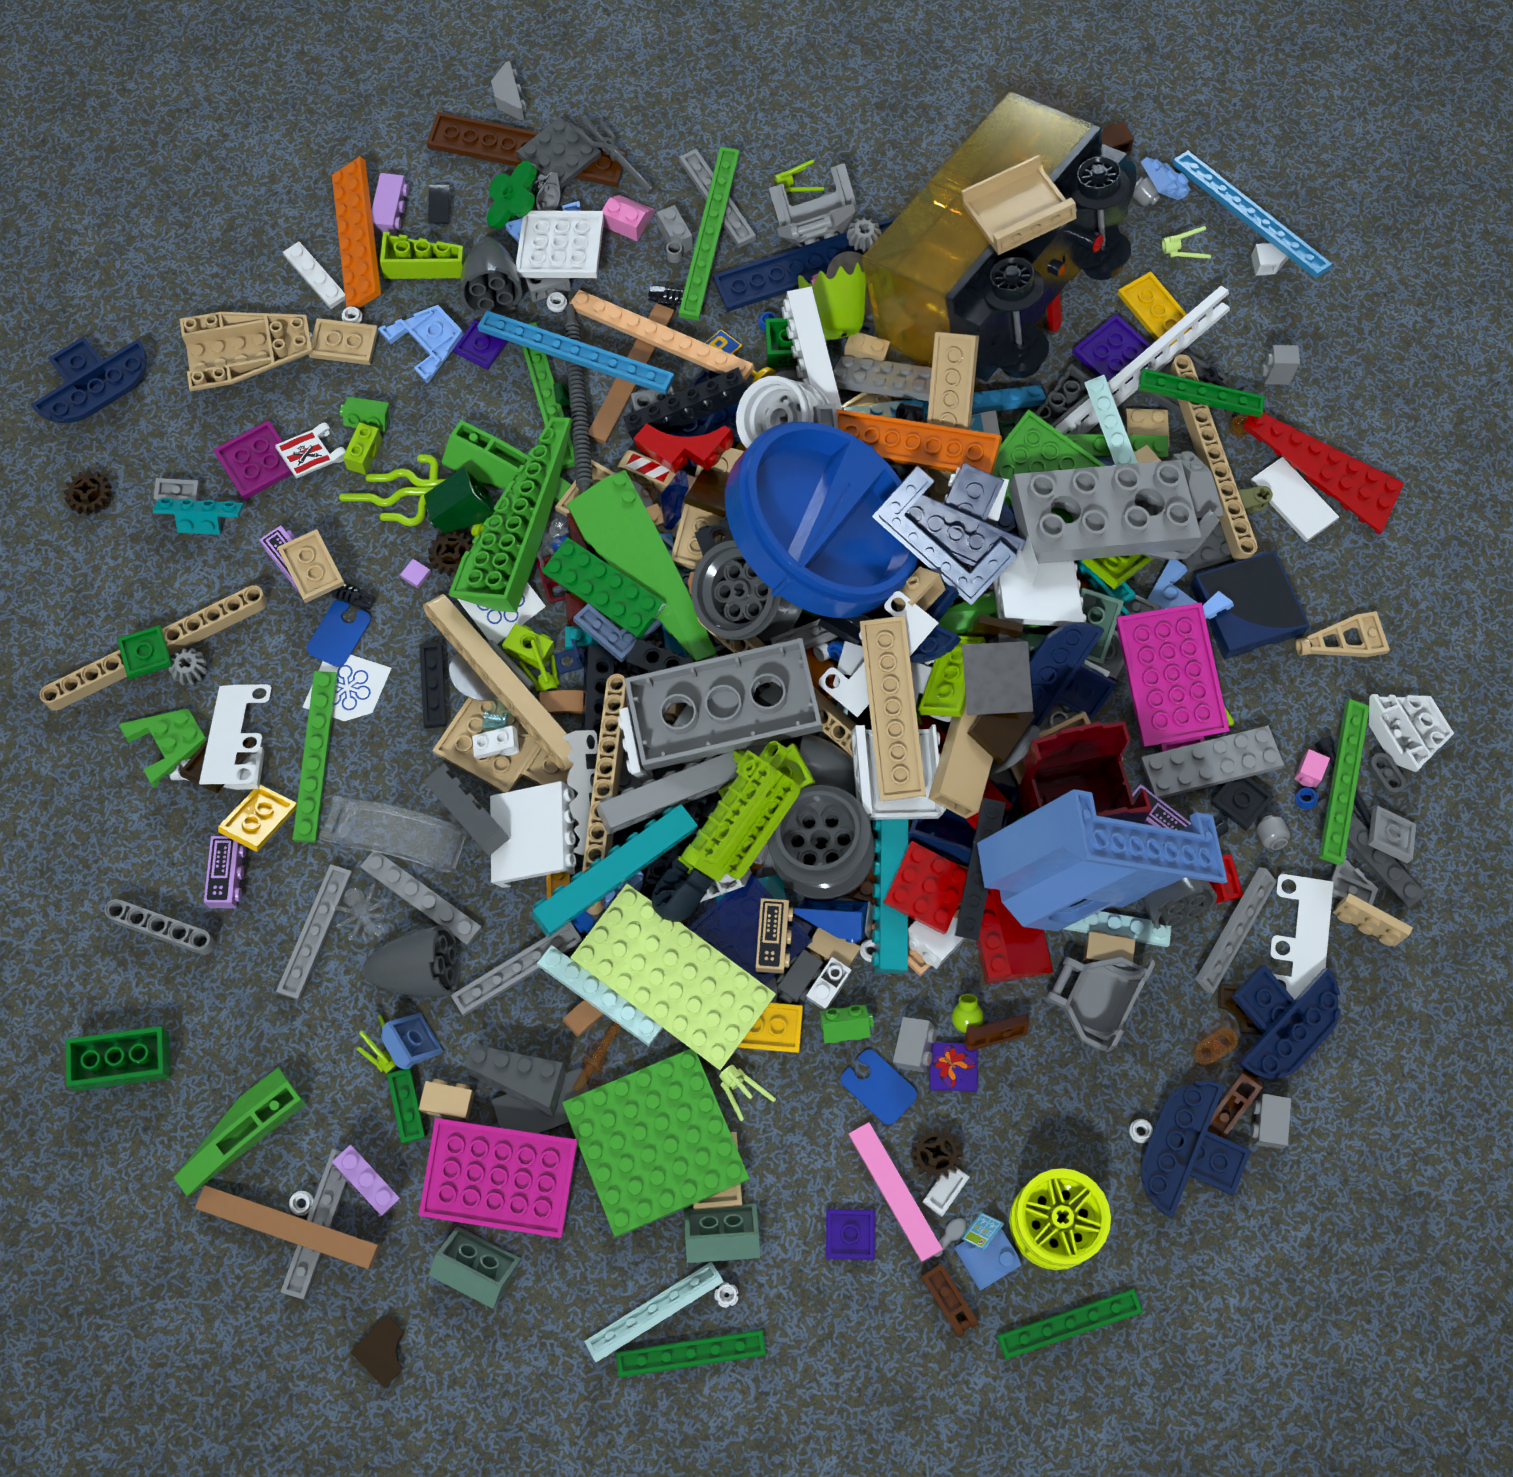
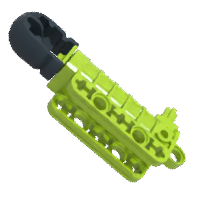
(729, 833)

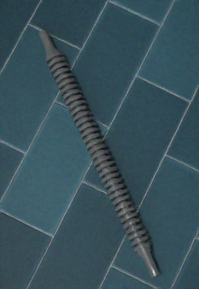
(578, 410)

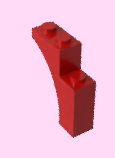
(675, 450)

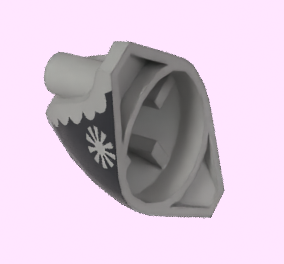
(546, 192)

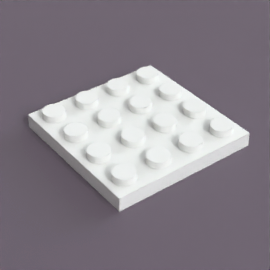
(560, 244)

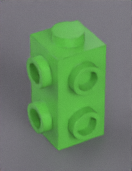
(365, 411)
(846, 1024)

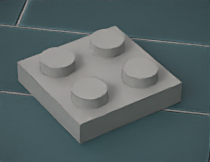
(1392, 834)

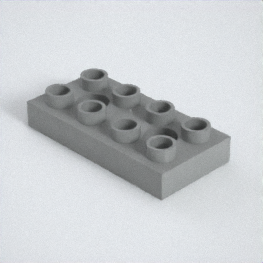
(1105, 511)
(723, 704)

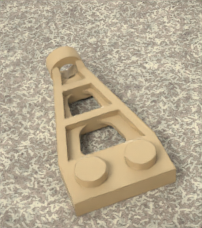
(1369, 630)

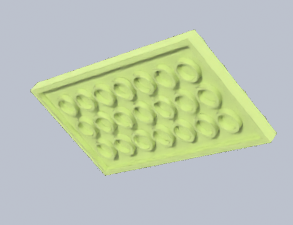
(673, 977)

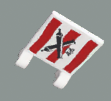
(307, 453)

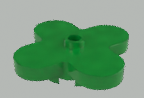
(512, 195)

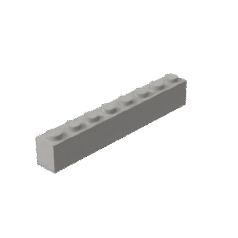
(671, 790)

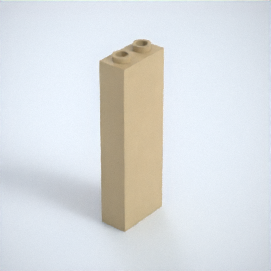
(961, 769)

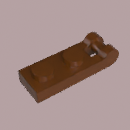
(996, 1032)
(949, 1299)

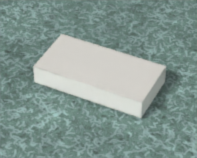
(945, 1191)

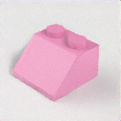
(626, 216)

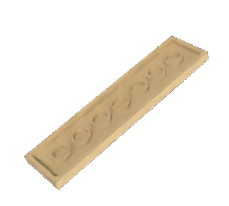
(951, 392)
(892, 709)

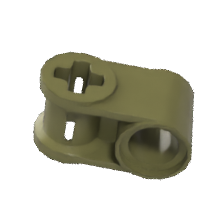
(1255, 498)

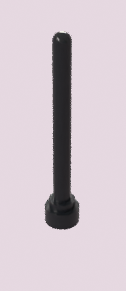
(1327, 748)

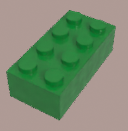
(118, 1058)

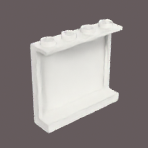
(1049, 601)
(867, 783)
(538, 831)

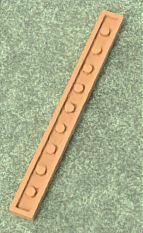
(658, 335)

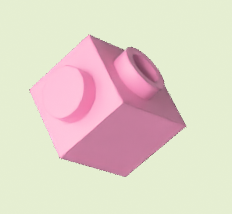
(1311, 769)

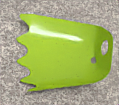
(839, 301)

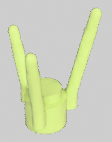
(1173, 243)
(734, 1078)

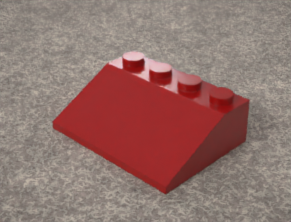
(1007, 947)

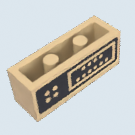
(773, 936)

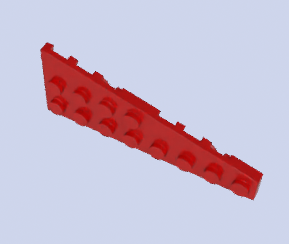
(1350, 481)

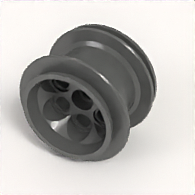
(728, 596)
(823, 880)

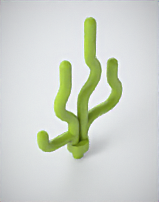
(422, 488)

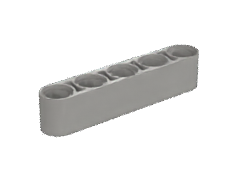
(152, 920)

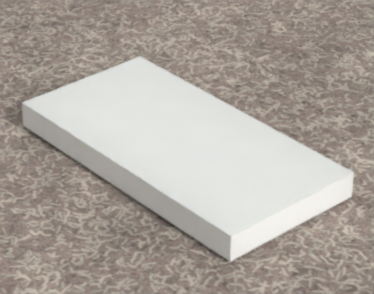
(1295, 499)

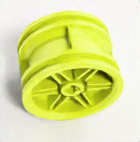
(1083, 1195)

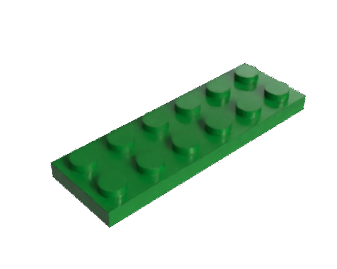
(603, 588)

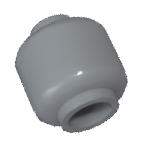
(1145, 192)
(1273, 832)

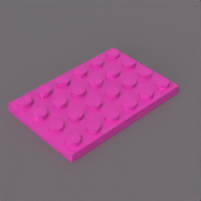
(1172, 674)
(498, 1177)

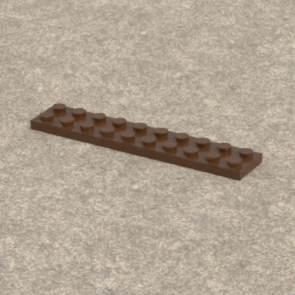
(501, 143)

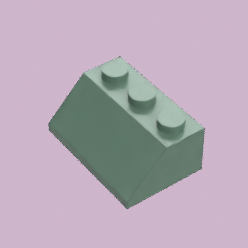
(1101, 611)
(722, 1233)
(474, 1266)

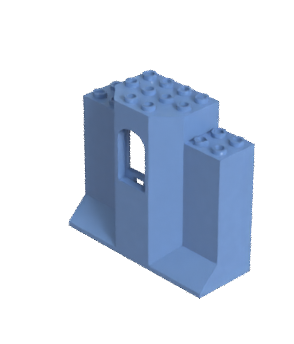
(1075, 863)

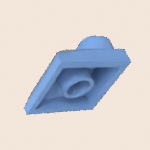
(410, 1040)
(991, 1263)

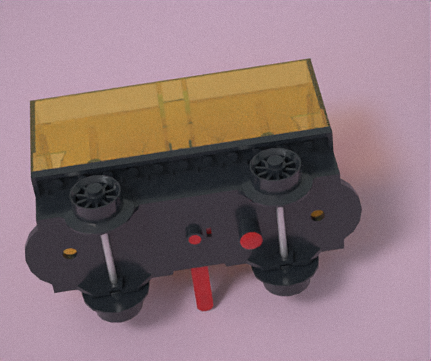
(944, 275)

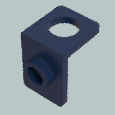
(576, 654)

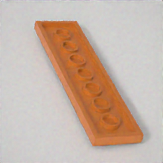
(356, 234)
(922, 443)

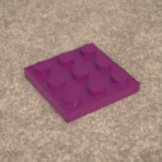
(253, 460)

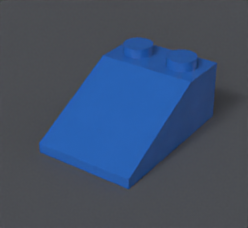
(837, 917)

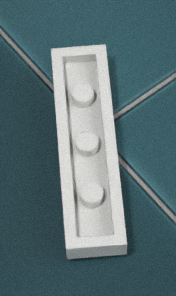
(314, 275)

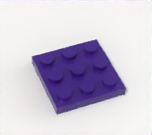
(1111, 348)

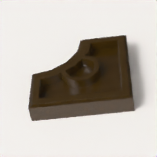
(1227, 1003)
(379, 1351)

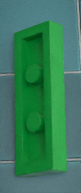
(406, 1106)

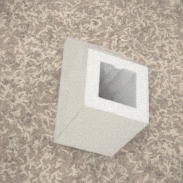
(1267, 259)
(828, 984)

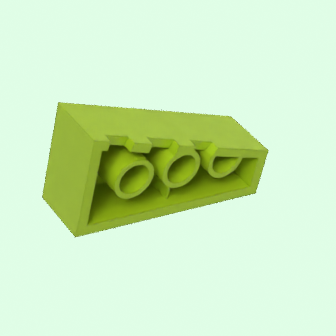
(419, 258)

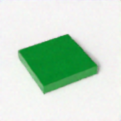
(144, 652)

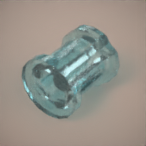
(494, 720)

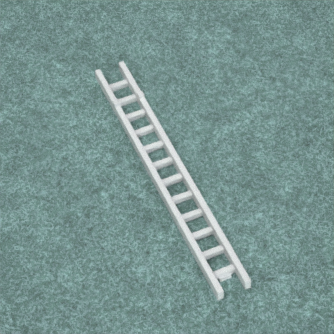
(1073, 421)

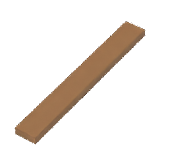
(621, 390)
(287, 1227)

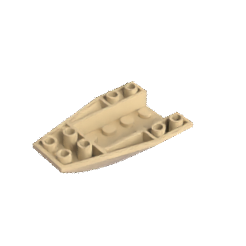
(241, 345)

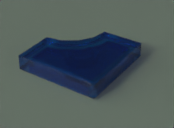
(673, 498)

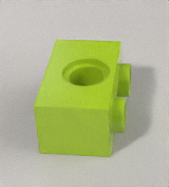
(362, 448)
(521, 636)

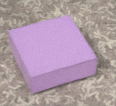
(415, 573)

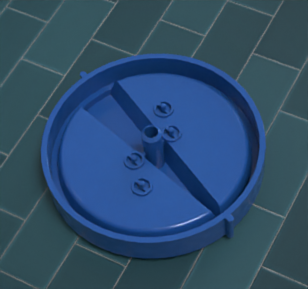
(806, 523)

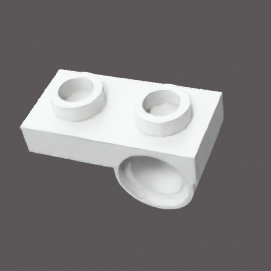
(499, 741)

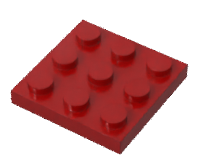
(926, 887)

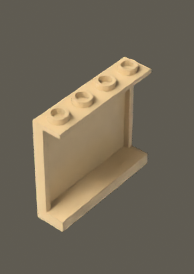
(1017, 205)

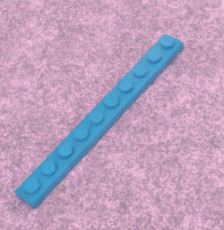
(1252, 214)
(576, 352)
(982, 402)

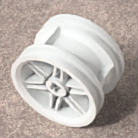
(766, 407)

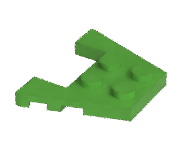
(175, 735)

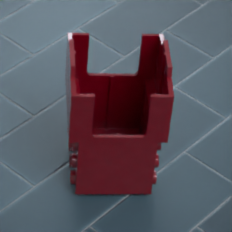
(1087, 761)

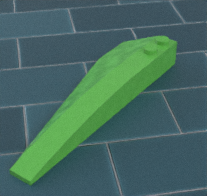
(627, 539)
(505, 551)

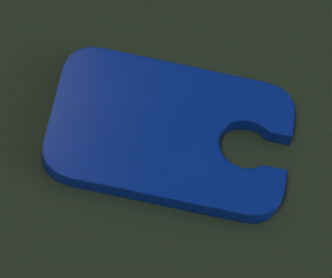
(334, 638)
(883, 1092)

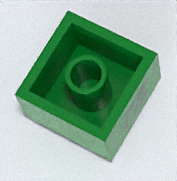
(777, 344)

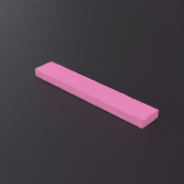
(895, 1192)

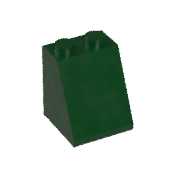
(458, 502)

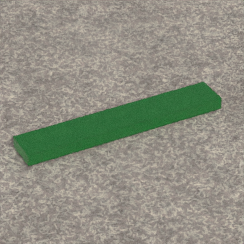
(1201, 392)
(1069, 1324)
(690, 1353)

